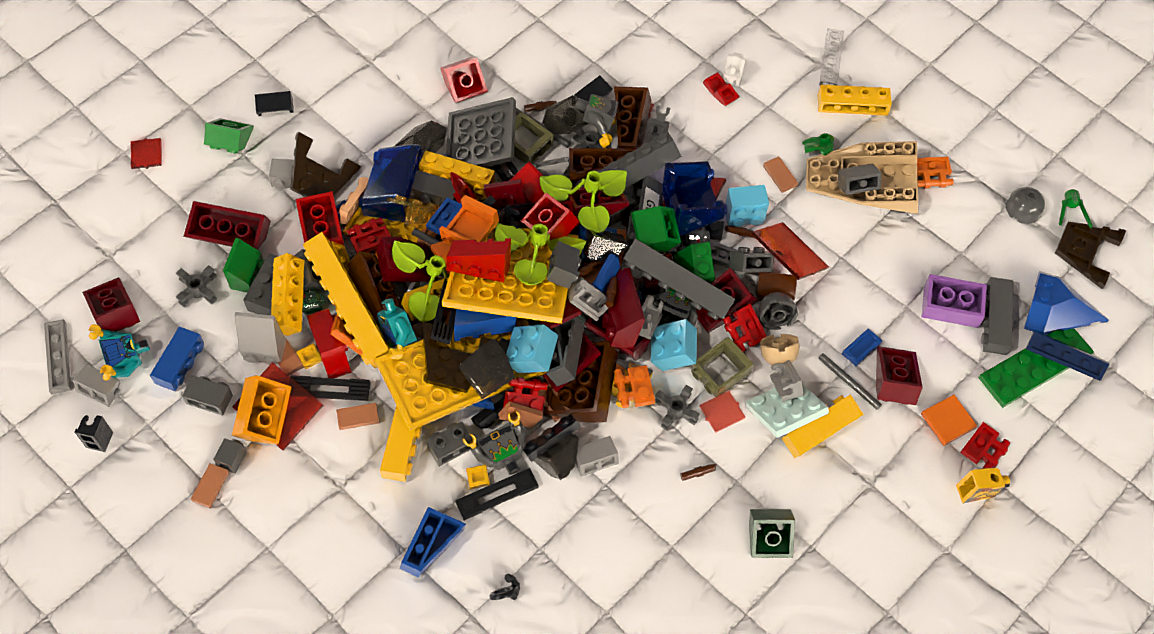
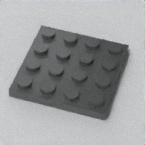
(483, 133)

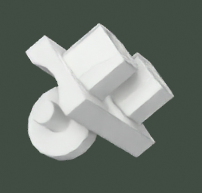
(734, 68)

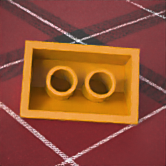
(261, 410)

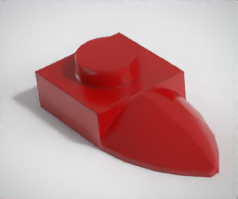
(461, 187)

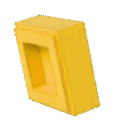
(309, 356)
(477, 476)

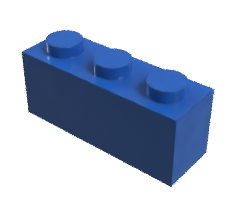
(177, 359)

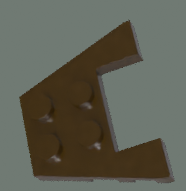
(313, 178)
(1080, 245)
(443, 363)

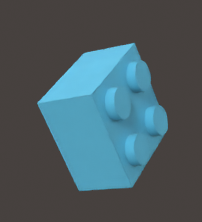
(746, 205)
(674, 345)
(531, 348)

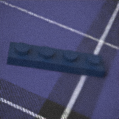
(1067, 355)

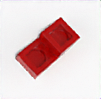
(720, 90)

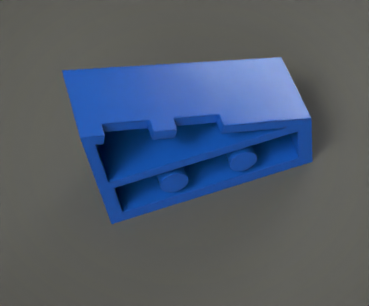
(476, 323)
(430, 541)

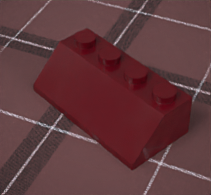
(224, 224)
(626, 316)

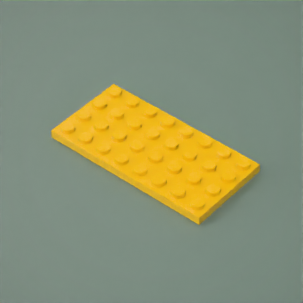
(426, 402)

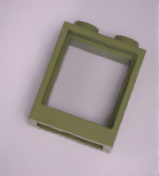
(539, 147)
(734, 354)

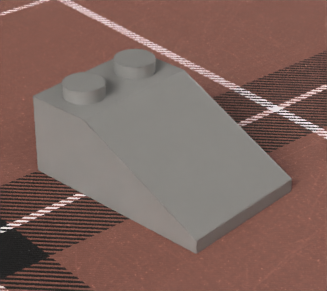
(259, 338)

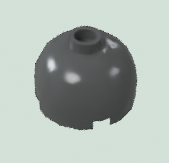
(1025, 205)
(777, 310)

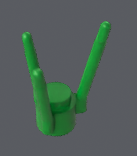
(1073, 200)

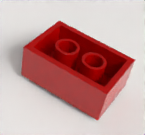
(319, 215)

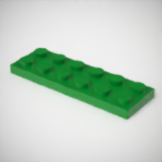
(1028, 370)

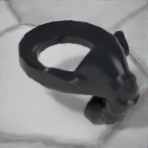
(509, 591)

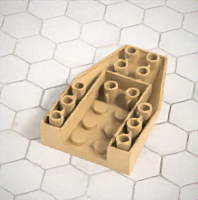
(894, 160)

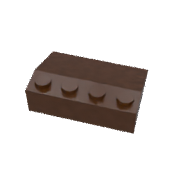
(589, 392)

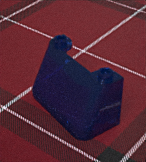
(391, 176)
(690, 194)

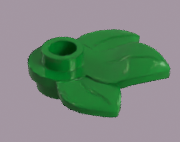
(823, 143)

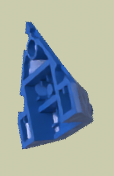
(1059, 307)

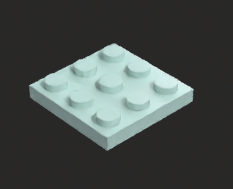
(787, 415)

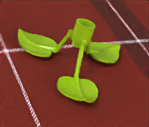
(593, 218)
(407, 259)
(531, 271)

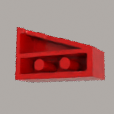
(480, 259)
(330, 348)

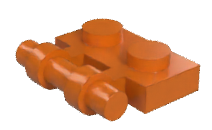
(934, 167)
(640, 386)

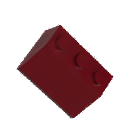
(599, 331)

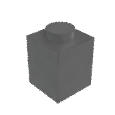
(230, 455)

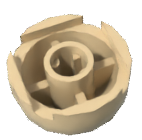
(780, 349)

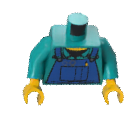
(395, 328)
(119, 352)

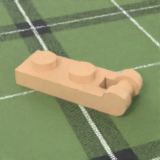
(351, 206)

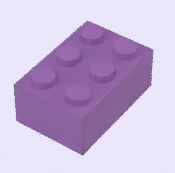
(954, 301)

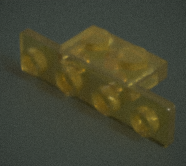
(417, 214)

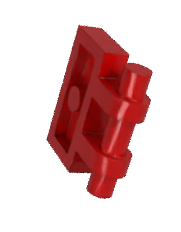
(368, 240)
(748, 324)
(530, 400)
(979, 444)

